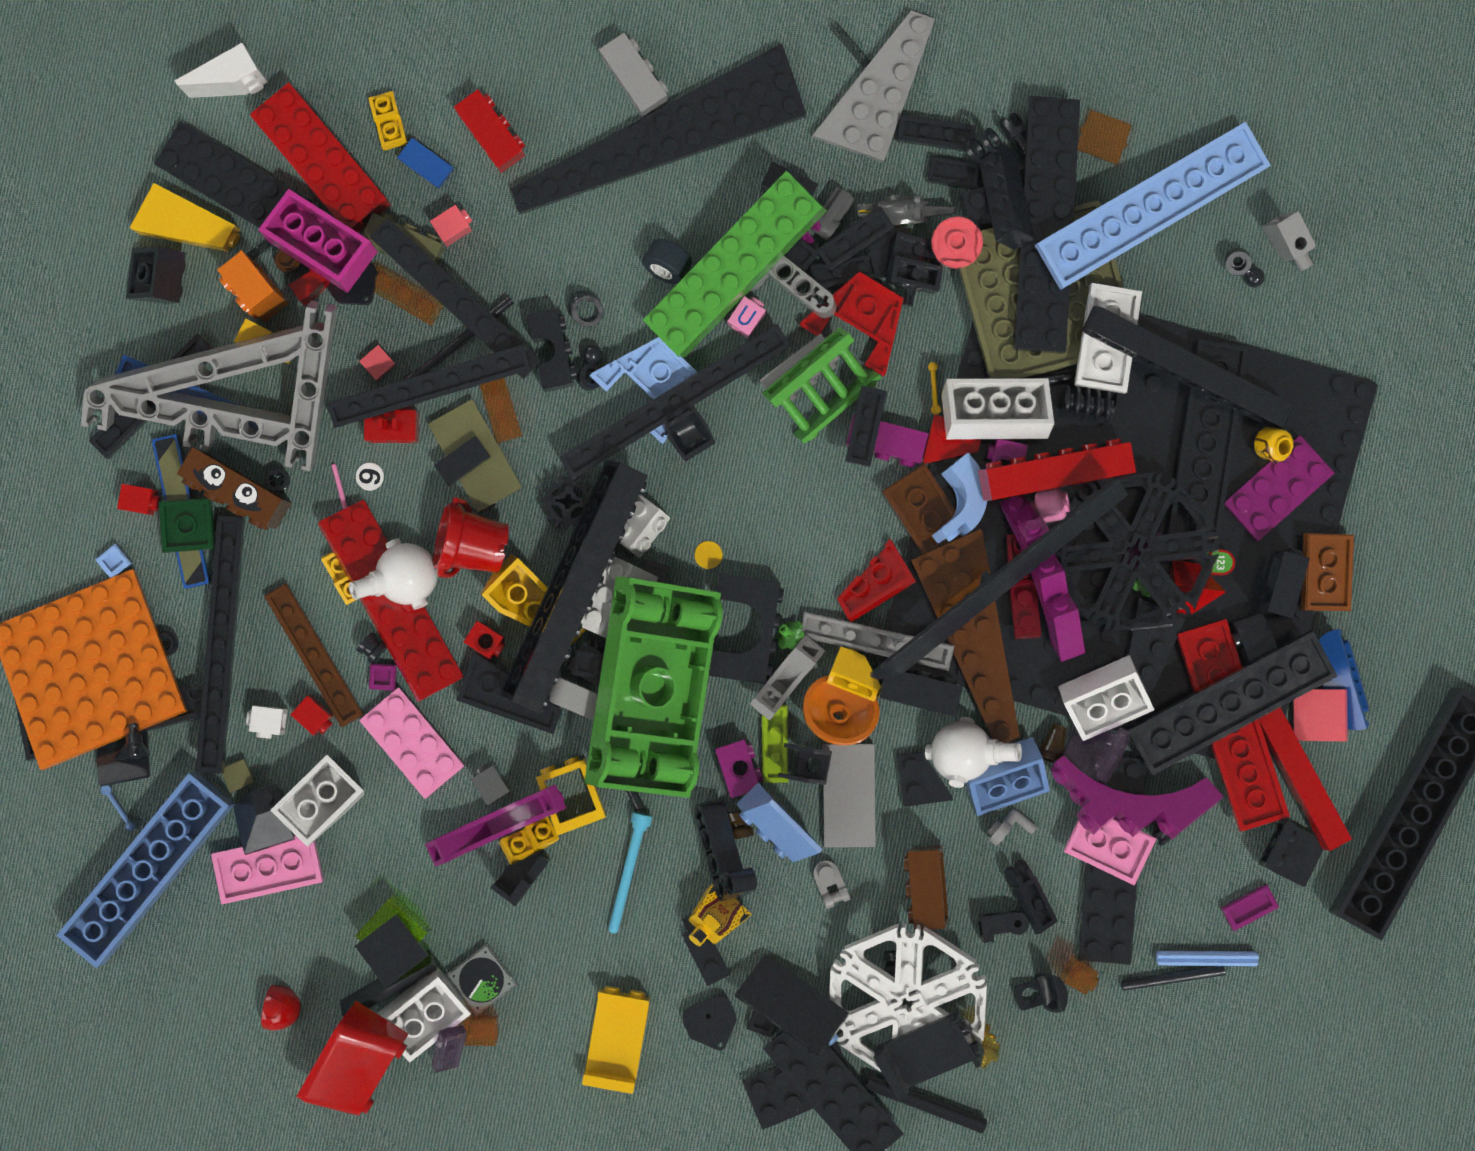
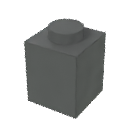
(490, 783)

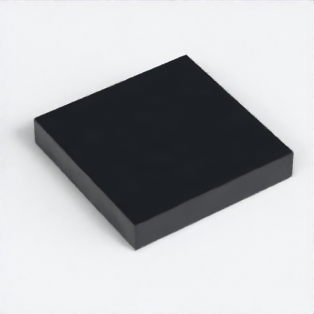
(391, 950)

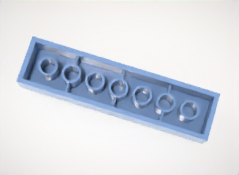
(145, 869)

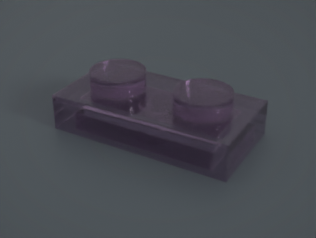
(448, 1048)

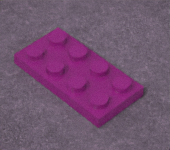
(1278, 489)

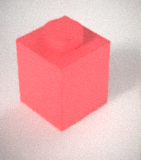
(452, 225)

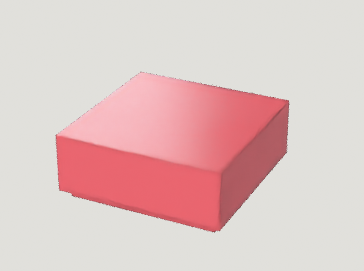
(377, 363)

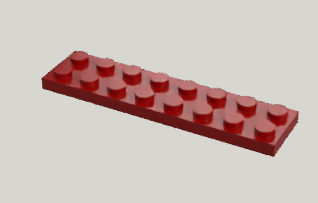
(405, 631)
(1244, 754)

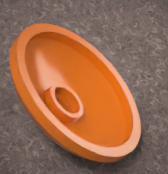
(857, 713)

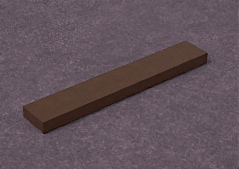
(314, 655)

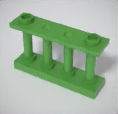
(807, 367)

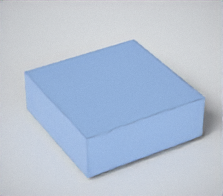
(114, 561)

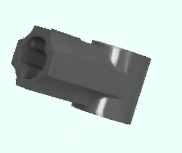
(837, 207)

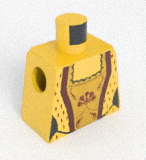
(715, 918)

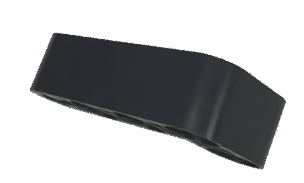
(722, 853)

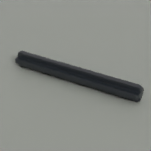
(929, 1105)

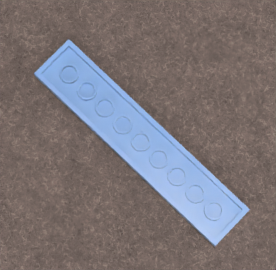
(1152, 205)

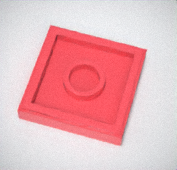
(1321, 715)

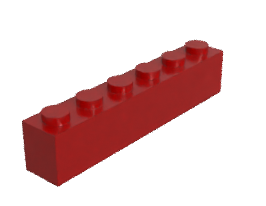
(1056, 471)

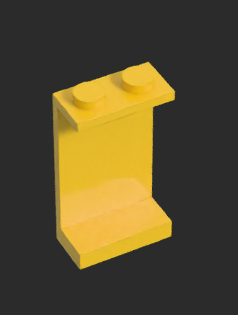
(616, 1040)

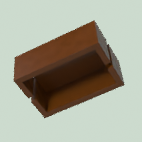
(926, 887)

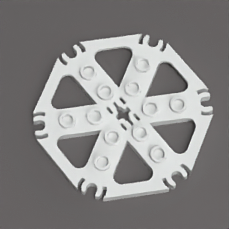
(908, 977)

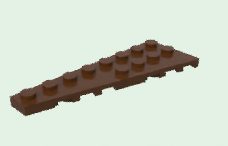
(947, 578)

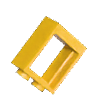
(583, 819)

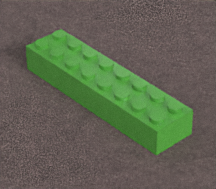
(735, 265)

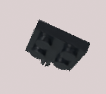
(913, 266)

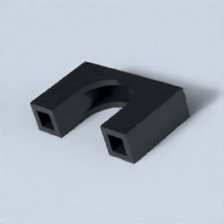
(763, 598)

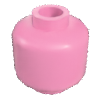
(1051, 504)

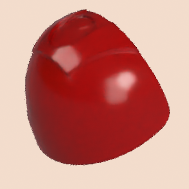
(280, 1008)

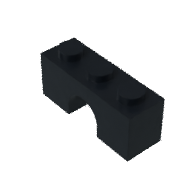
(558, 371)

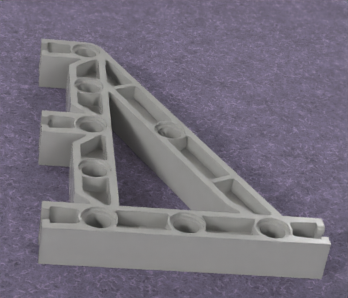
(130, 390)

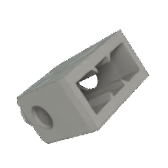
(1291, 238)

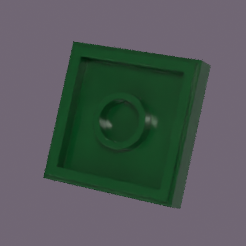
(186, 525)

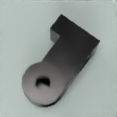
(1001, 922)

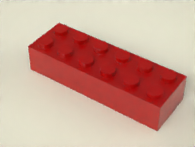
(319, 158)

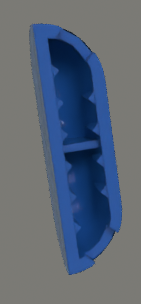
(1348, 677)

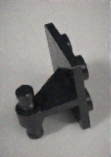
(124, 758)

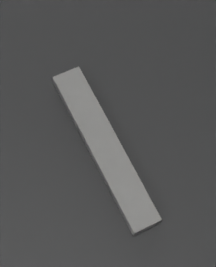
(869, 639)

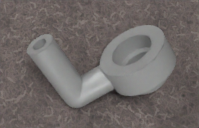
(1000, 830)

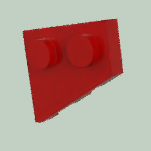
(940, 448)

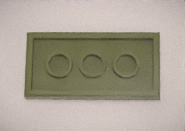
(494, 477)

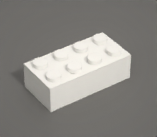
(997, 408)

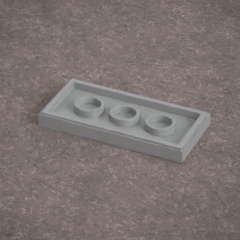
(850, 796)

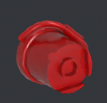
(468, 541)

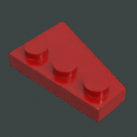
(879, 582)

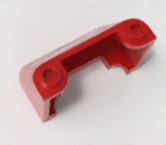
(353, 1062)

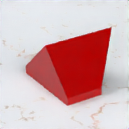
(1185, 575)

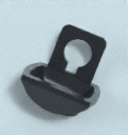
(689, 433)
(1051, 992)

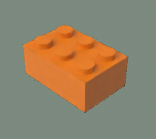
(252, 287)

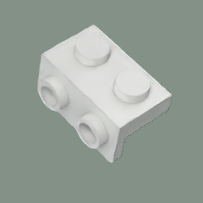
(643, 526)

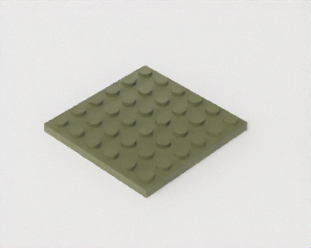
(991, 296)

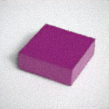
(383, 677)

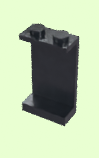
(927, 1053)

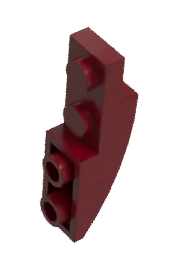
(1023, 599)

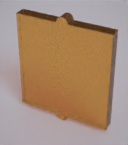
(1104, 137)

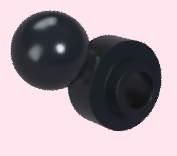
(1253, 276)
(592, 355)

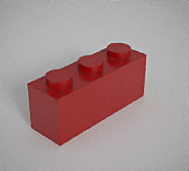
(490, 130)

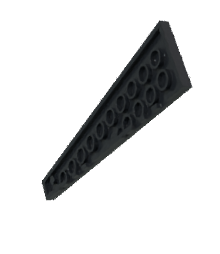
(720, 112)

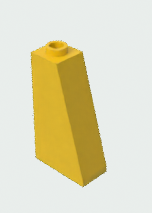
(178, 220)

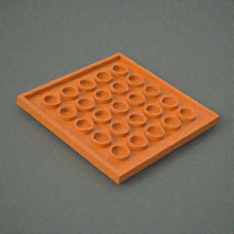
(88, 669)

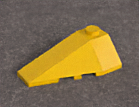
(516, 592)

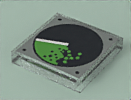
(481, 979)

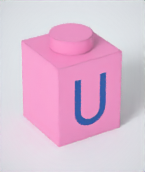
(747, 316)

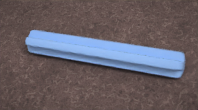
(1207, 958)

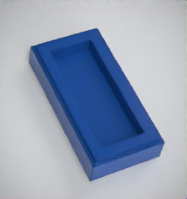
(425, 163)

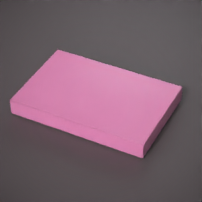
(1111, 849)

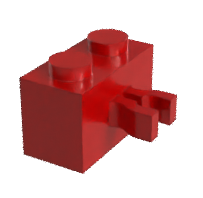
(393, 427)

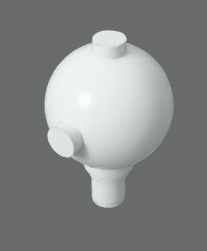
(401, 575)
(966, 751)

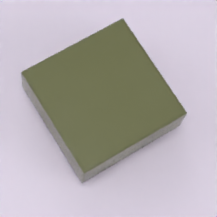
(238, 775)

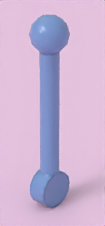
(107, 790)

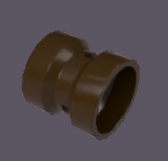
(741, 831)

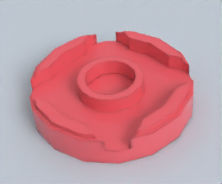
(957, 242)

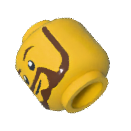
(1273, 444)

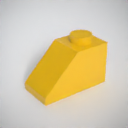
(852, 674)

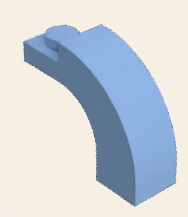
(970, 508)

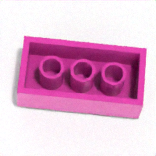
(318, 240)

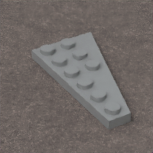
(873, 104)

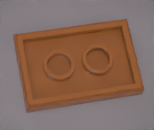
(1329, 572)

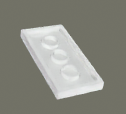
(1098, 363)

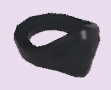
(590, 297)

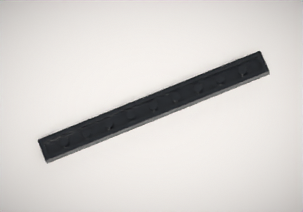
(674, 401)
(220, 645)

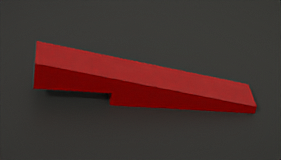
(1303, 781)

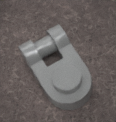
(828, 874)

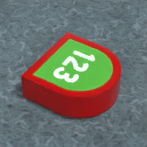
(1224, 564)

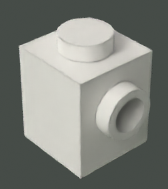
(267, 721)

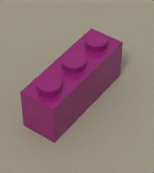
(898, 444)

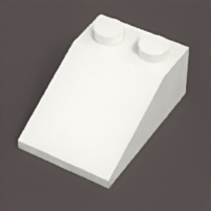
(226, 75)
(317, 801)

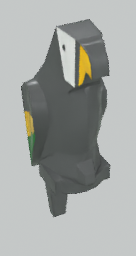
(905, 209)

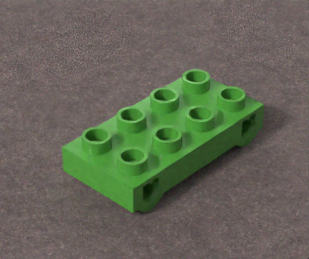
(653, 687)

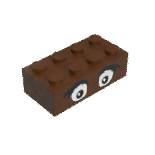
(232, 487)

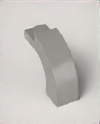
(787, 677)

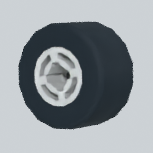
(667, 261)

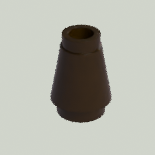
(1053, 743)

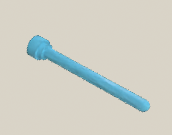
(640, 822)

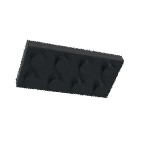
(776, 1097)

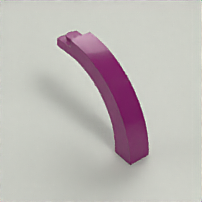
(495, 825)

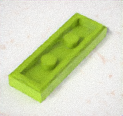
(773, 750)

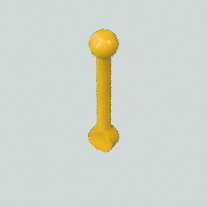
(935, 409)

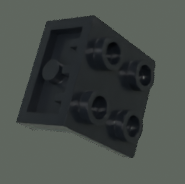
(1291, 853)

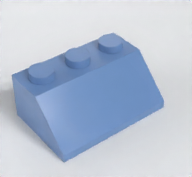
(1010, 781)
(777, 825)

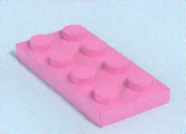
(412, 743)
(266, 871)

